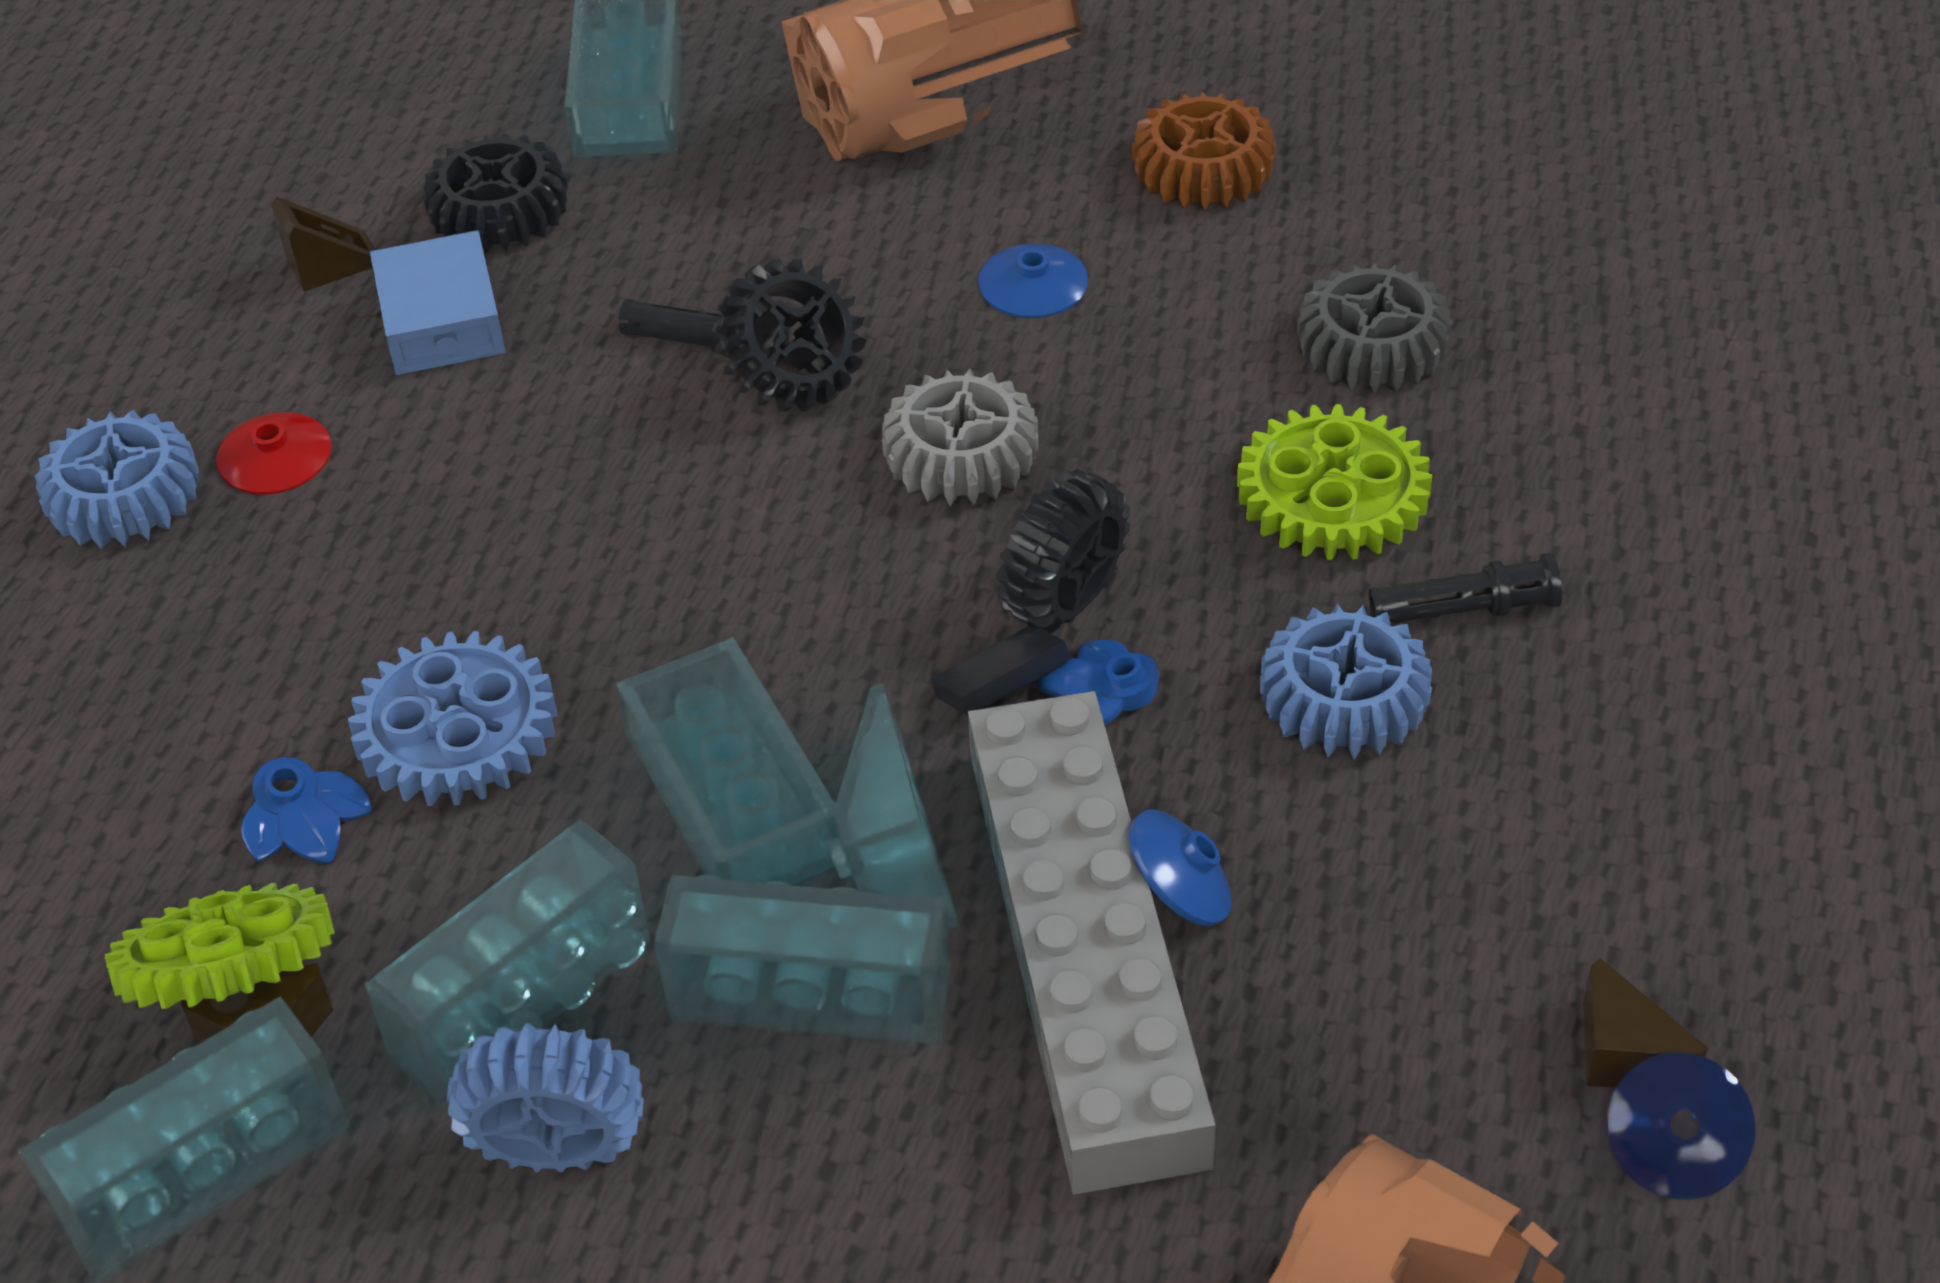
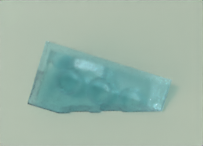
(881, 816)

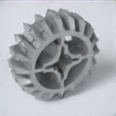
(960, 436)

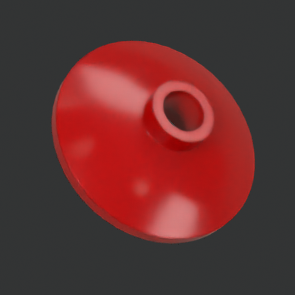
(273, 453)

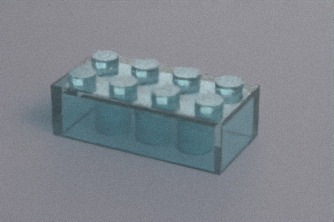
(624, 77)
(729, 768)
(512, 956)
(805, 959)
(186, 1138)

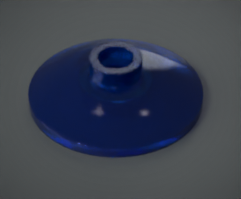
(1643, 1135)

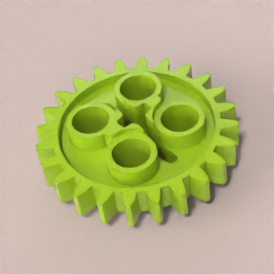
(1334, 481)
(219, 945)

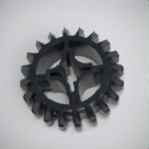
(496, 188)
(826, 360)
(1063, 549)

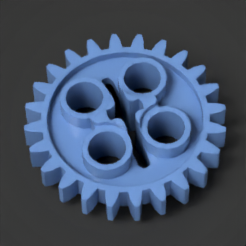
(453, 718)

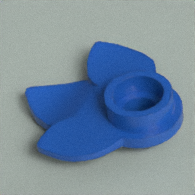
(1105, 666)
(303, 817)

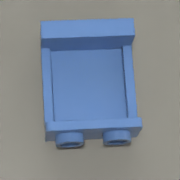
(437, 302)

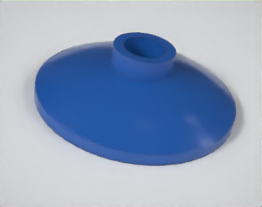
(1033, 280)
(1180, 867)

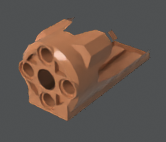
(868, 52)
(1407, 1222)

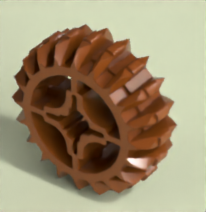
(1203, 150)

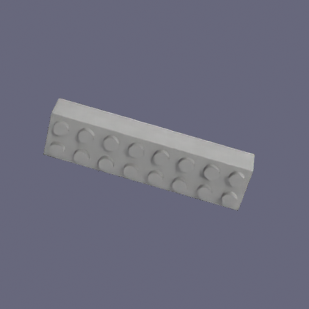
(1089, 947)

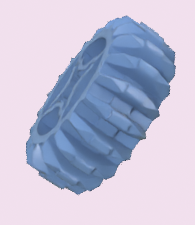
(117, 478)
(1378, 698)
(545, 1098)

